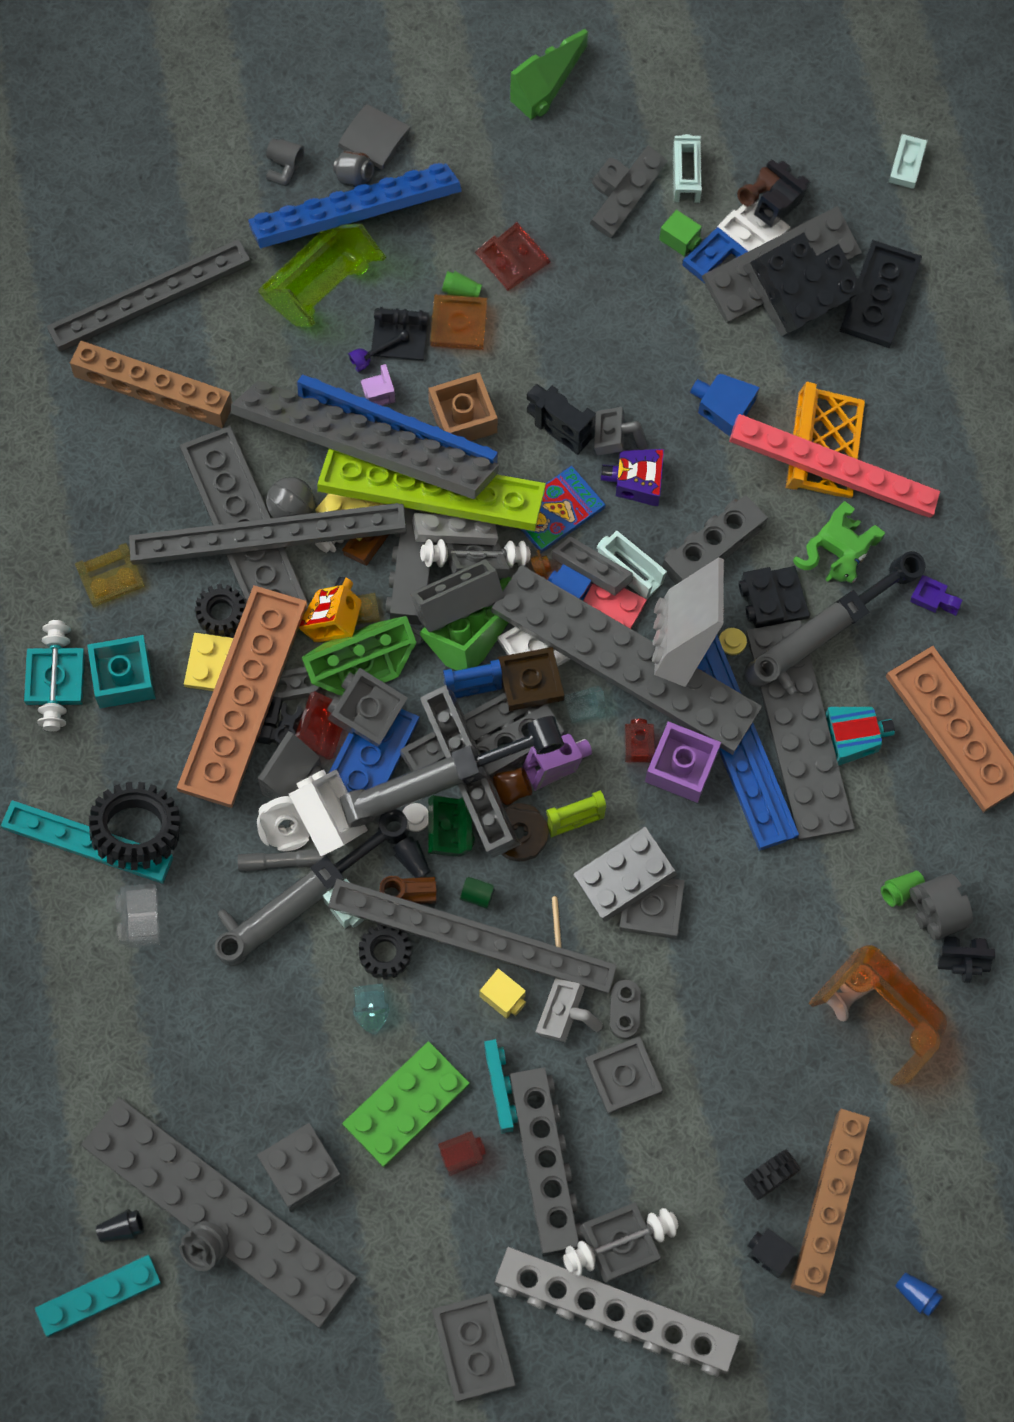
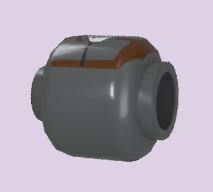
(353, 168)

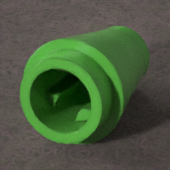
(460, 285)
(897, 889)

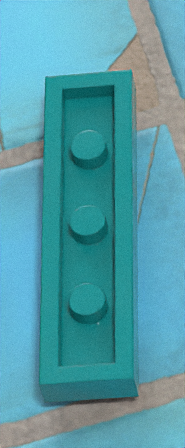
(97, 1295)

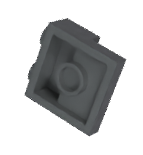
(366, 706)

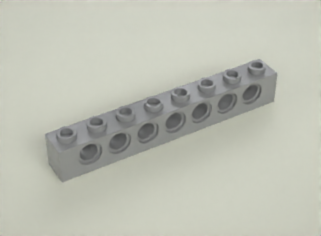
(721, 1341)

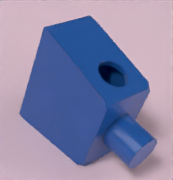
(724, 400)

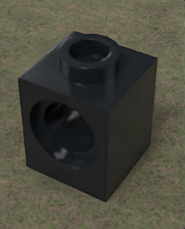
(771, 1251)

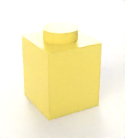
(503, 994)

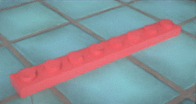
(834, 466)

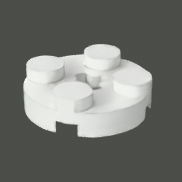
(277, 835)

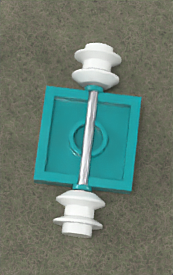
(54, 676)

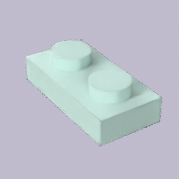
(907, 161)

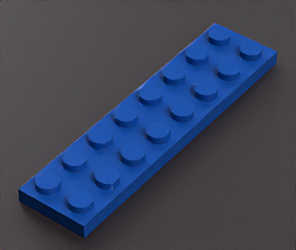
(353, 205)

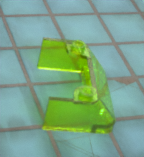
(318, 270)

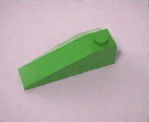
(467, 640)

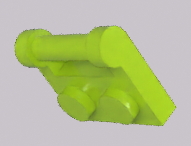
(576, 814)

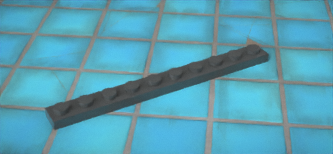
(267, 533)
(471, 936)

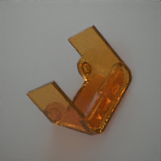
(870, 969)

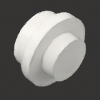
(417, 817)

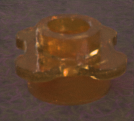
(541, 564)

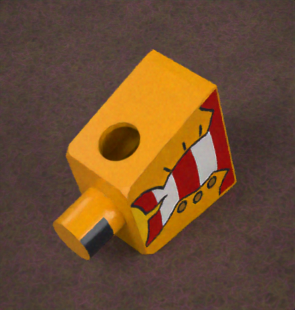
(332, 612)

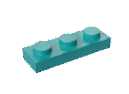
(500, 1085)

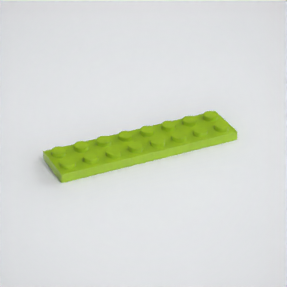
(502, 502)

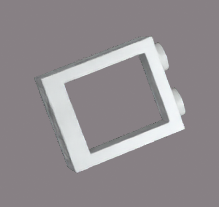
(322, 812)

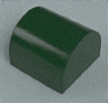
(477, 892)

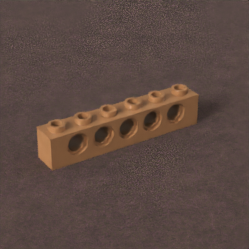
(151, 384)
(830, 1203)

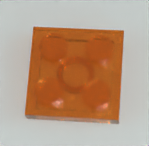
(458, 322)

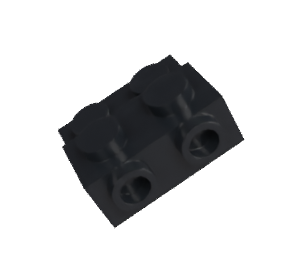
(773, 596)

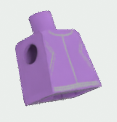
(556, 763)

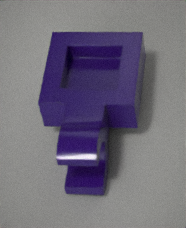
(932, 594)

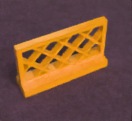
(804, 428)

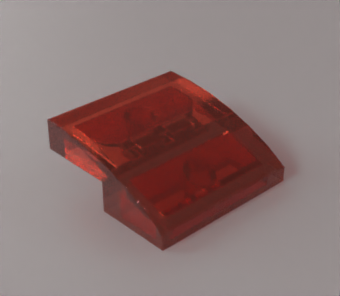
(504, 266)

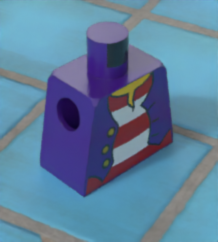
(637, 475)

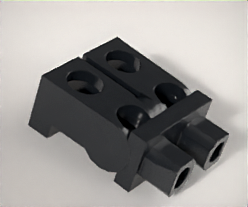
(561, 418)

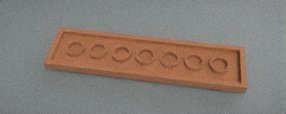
(242, 696)

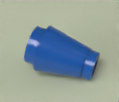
(919, 1294)

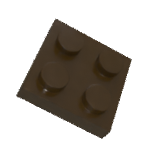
(531, 679)

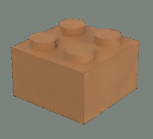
(464, 408)

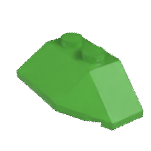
(377, 649)

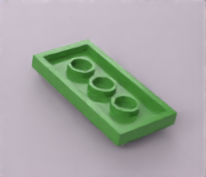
(405, 1104)

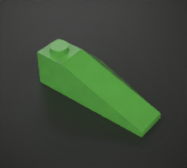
(540, 79)

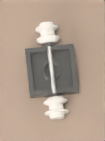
(465, 555)
(620, 1242)

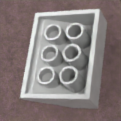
(688, 622)

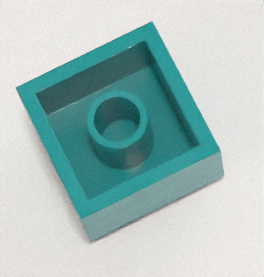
(121, 671)

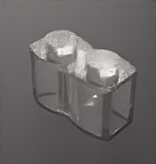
(139, 915)

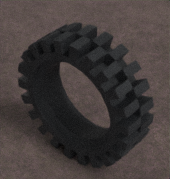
(148, 799)

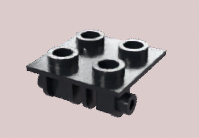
(388, 326)

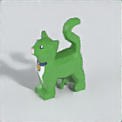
(843, 542)

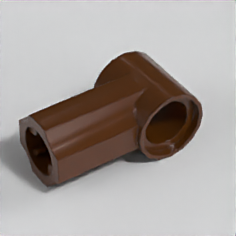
(412, 889)

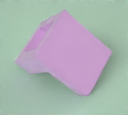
(379, 388)

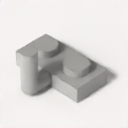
(563, 1009)

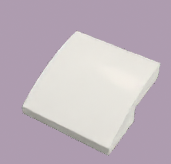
(749, 229)

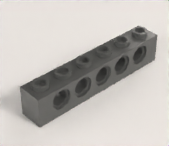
(481, 795)
(524, 1085)

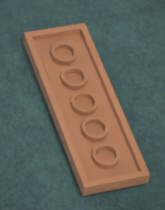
(956, 727)

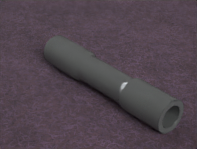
(262, 861)

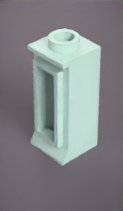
(687, 143)
(638, 559)

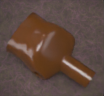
(512, 785)

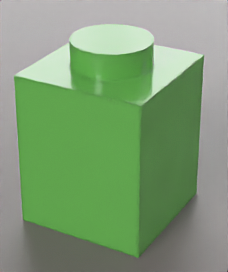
(681, 233)

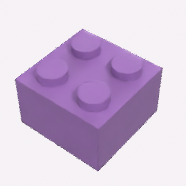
(682, 762)

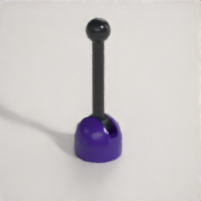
(361, 357)

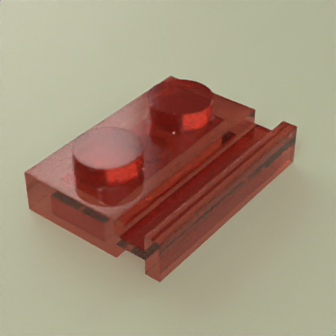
(315, 727)

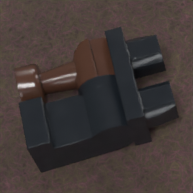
(780, 190)

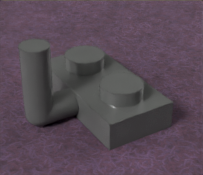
(610, 431)

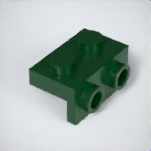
(449, 827)

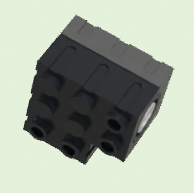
(800, 284)

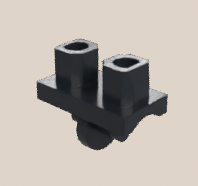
(966, 960)

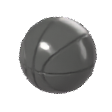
(290, 498)

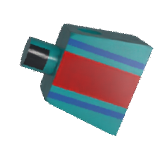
(856, 732)

